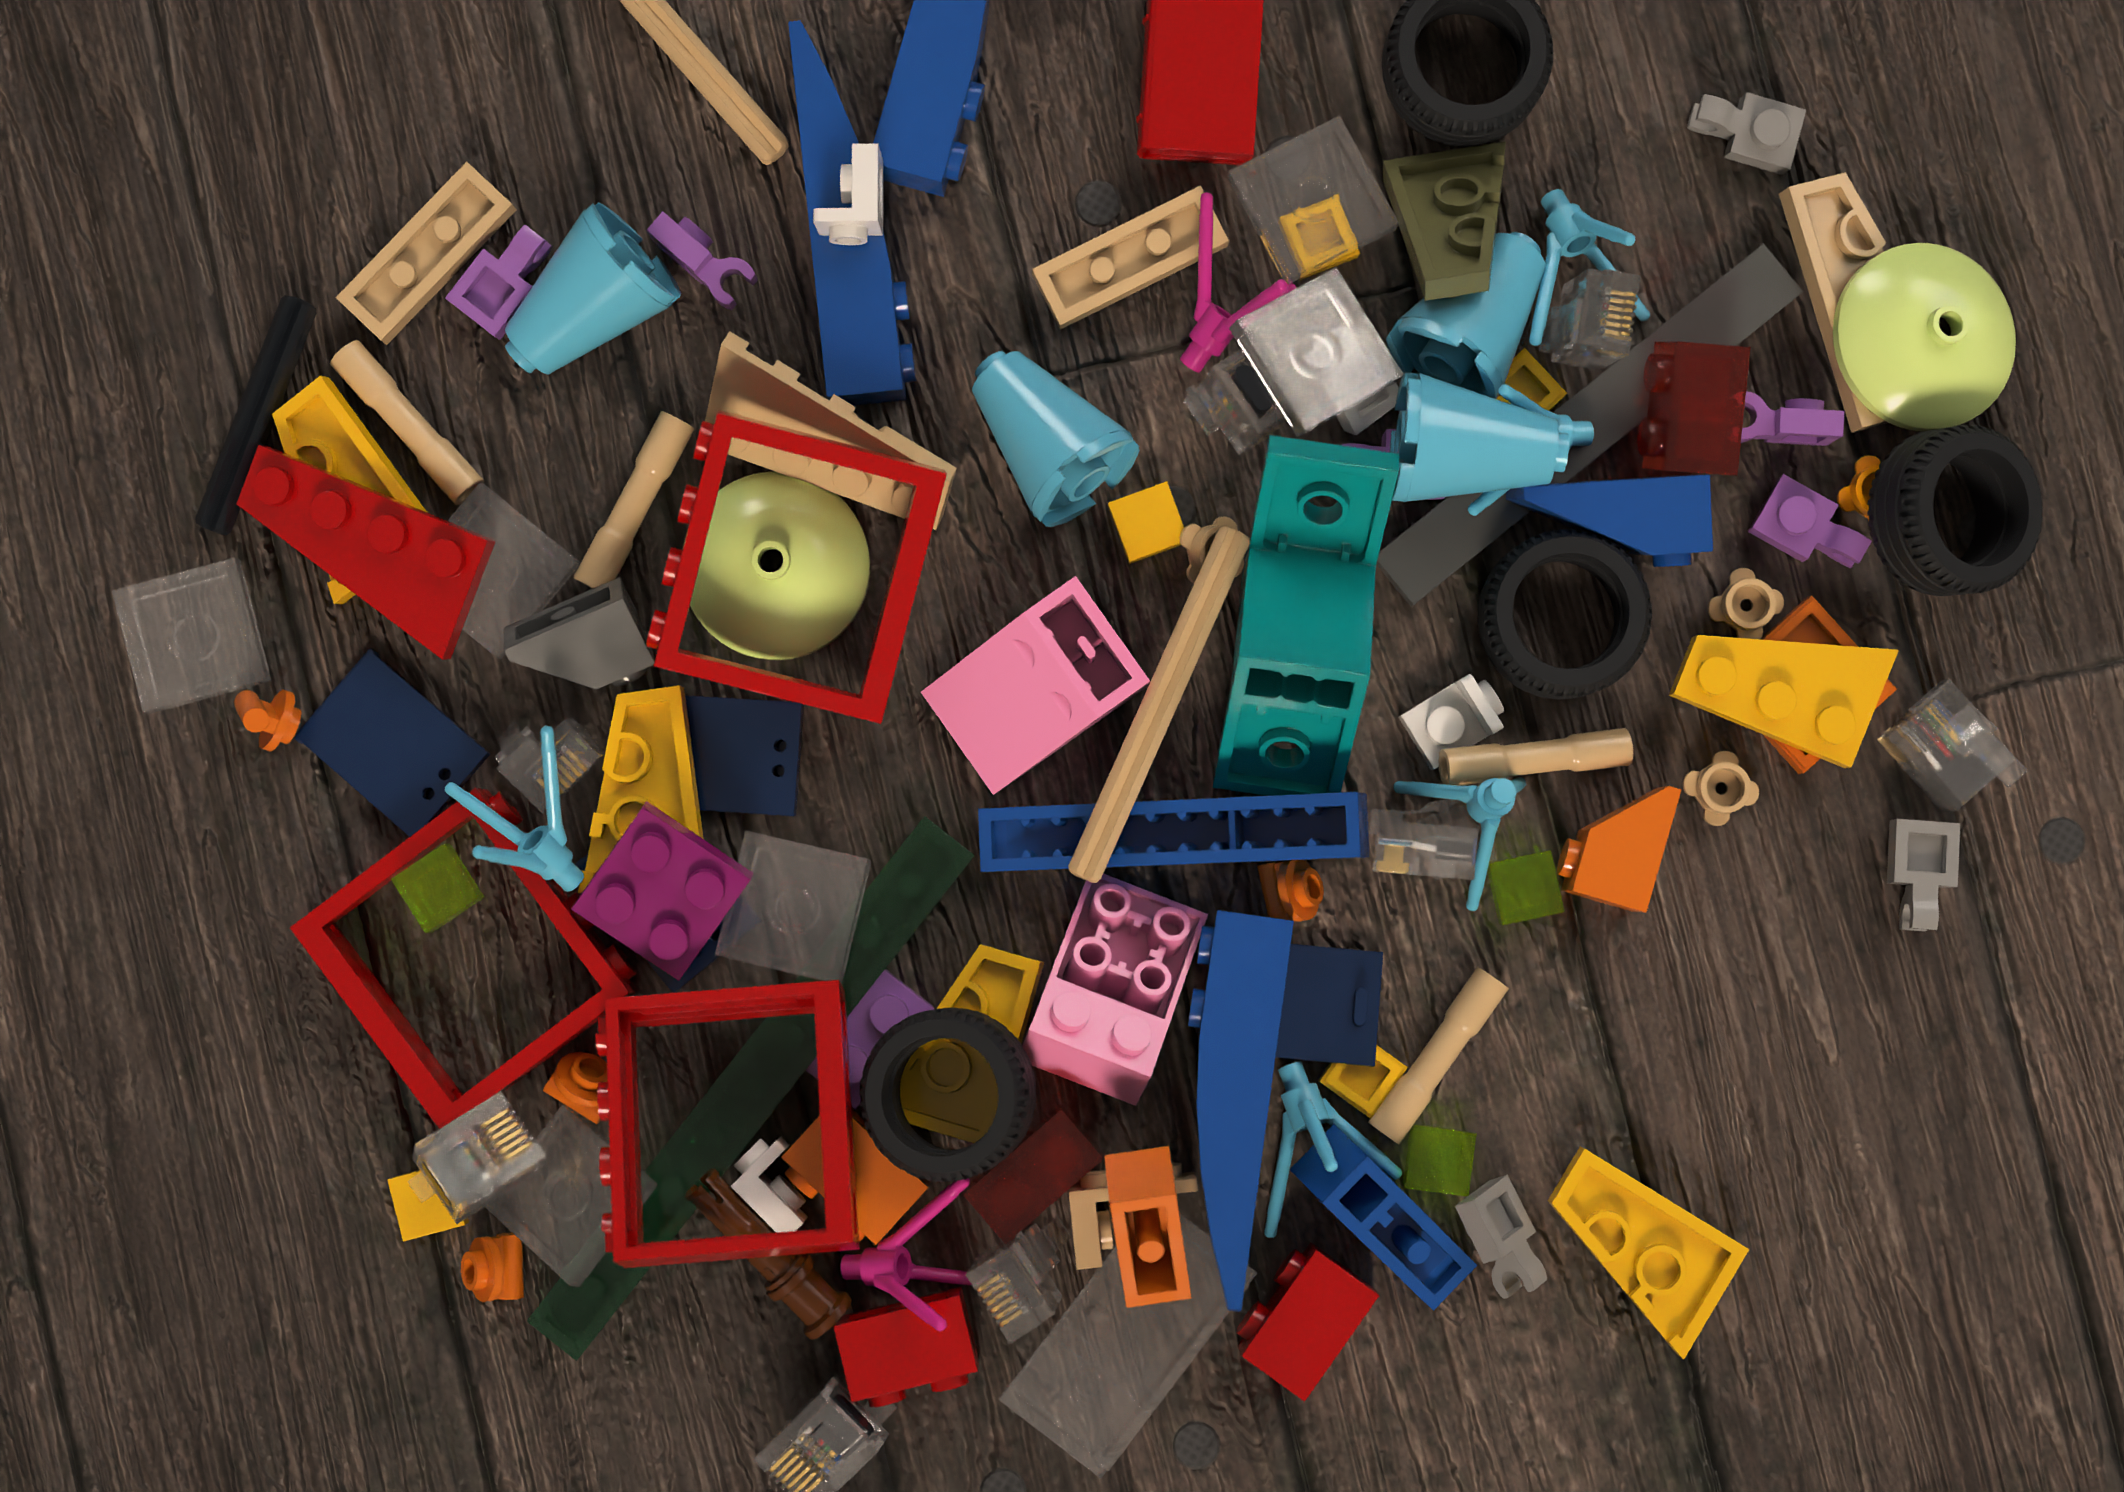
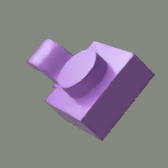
(689, 249)
(496, 287)
(1800, 422)
(1799, 521)

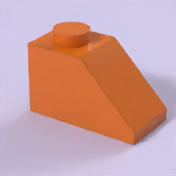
(1621, 852)

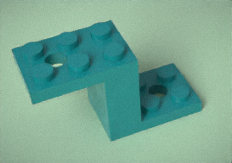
(1305, 618)

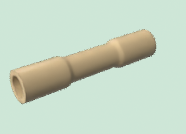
(381, 393)
(651, 469)
(1574, 753)
(1461, 1022)

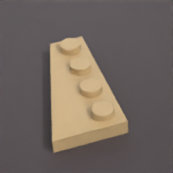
(1832, 242)
(773, 395)

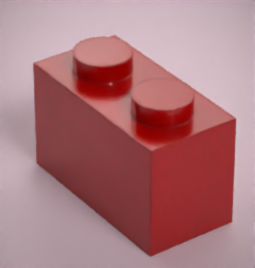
(1305, 1319)
(897, 1350)

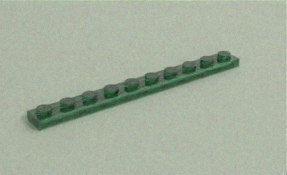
(758, 1082)

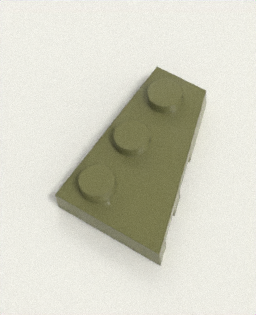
(1448, 215)

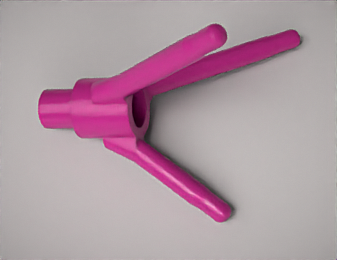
(1213, 323)
(891, 1265)

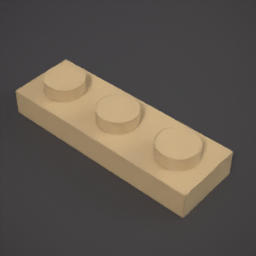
(426, 253)
(1125, 259)

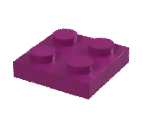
(662, 891)

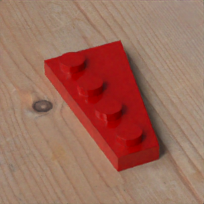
(383, 550)

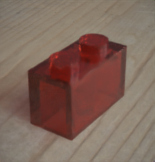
(1694, 407)
(1034, 1174)

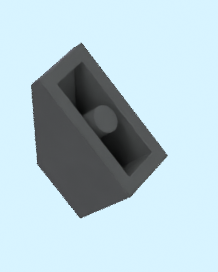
(584, 639)

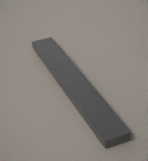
(1611, 402)

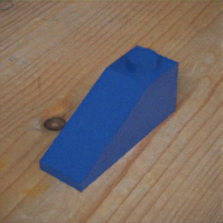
(1641, 515)
(1385, 1219)

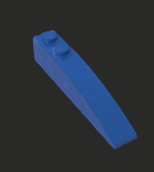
(933, 94)
(852, 282)
(1182, 832)
(1235, 1074)

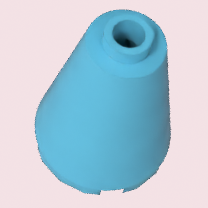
(588, 293)
(1476, 334)
(1050, 437)
(1469, 442)

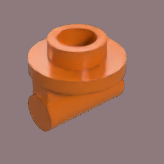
(273, 720)
(1291, 889)
(577, 1082)
(494, 1268)

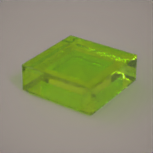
(1525, 887)
(437, 888)
(1439, 1160)

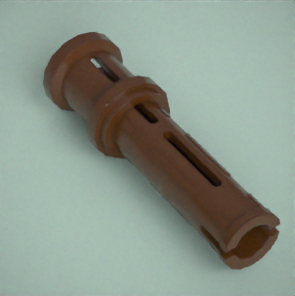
(787, 1276)

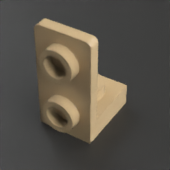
(1093, 1227)

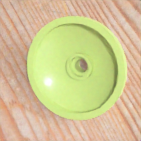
(1893, 341)
(813, 590)

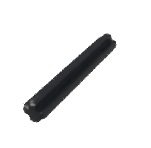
(254, 415)

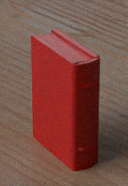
(1200, 80)

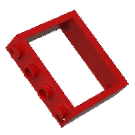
(684, 564)
(384, 1019)
(620, 1106)

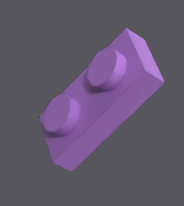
(875, 1014)

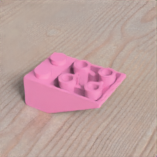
(1035, 685)
(1114, 988)

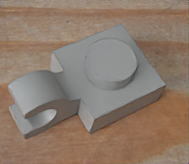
(1757, 131)
(1923, 859)
(1499, 1233)

